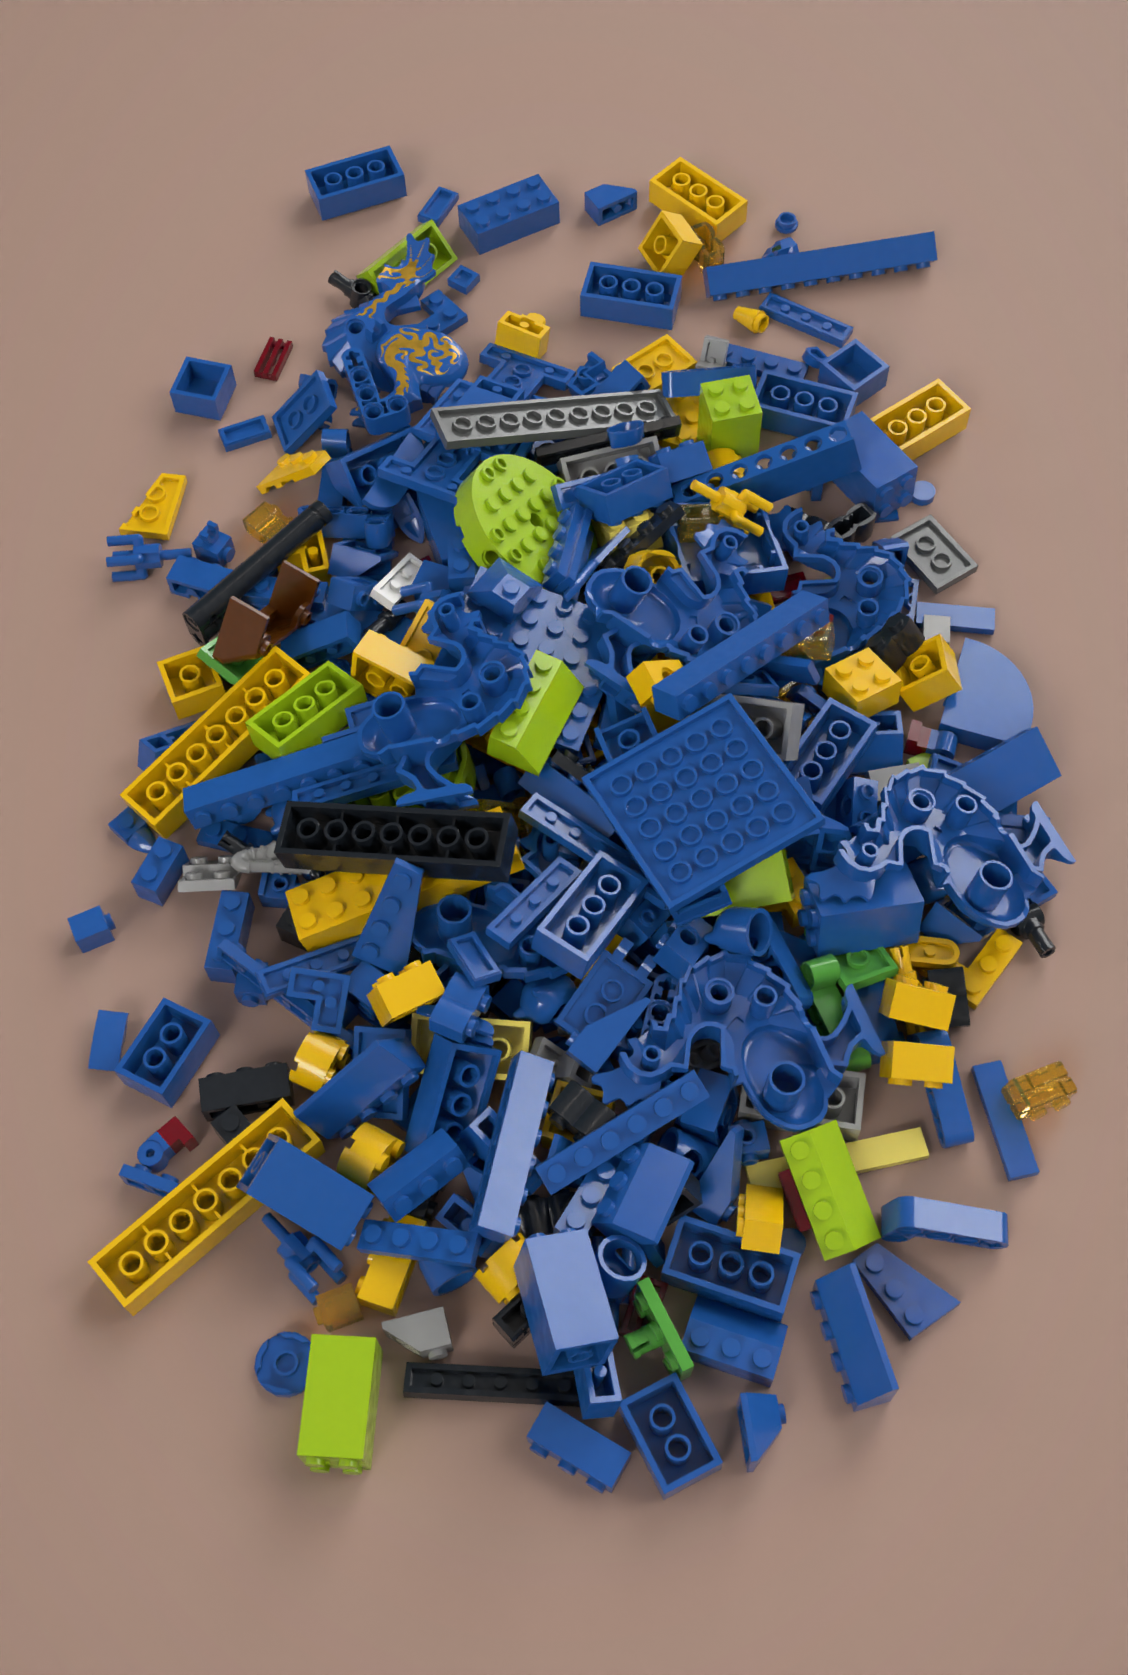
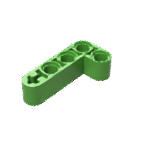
(826, 1009)

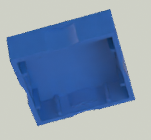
(766, 560)

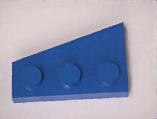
(903, 1291)

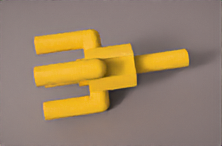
(734, 505)

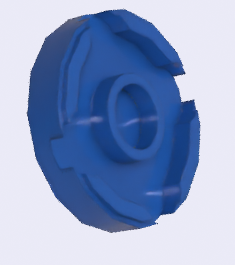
(283, 1364)

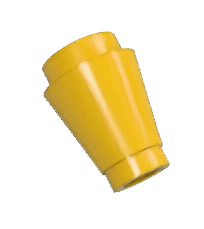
(752, 319)

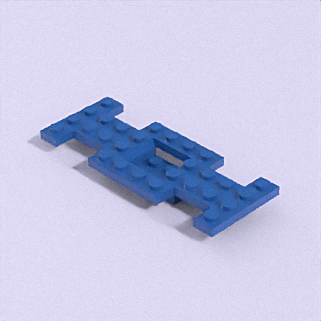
(442, 471)

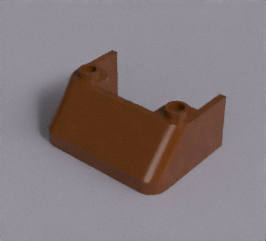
(253, 633)

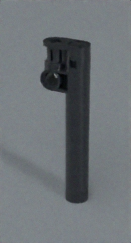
(207, 614)

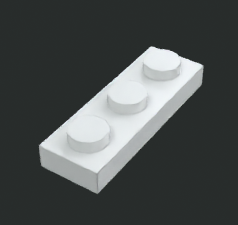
(403, 574)

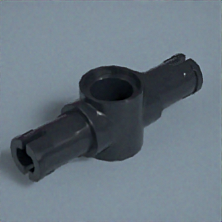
(356, 290)
(1033, 929)

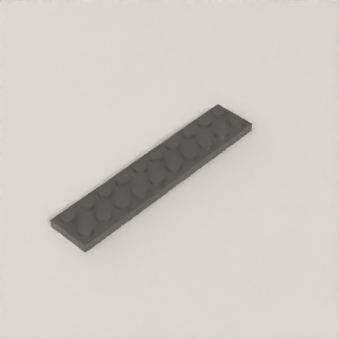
(544, 418)

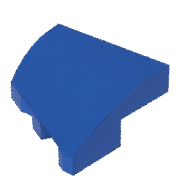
(588, 376)

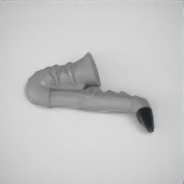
(265, 861)

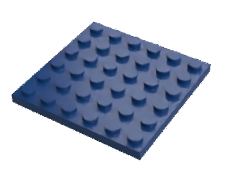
(556, 629)
(702, 802)

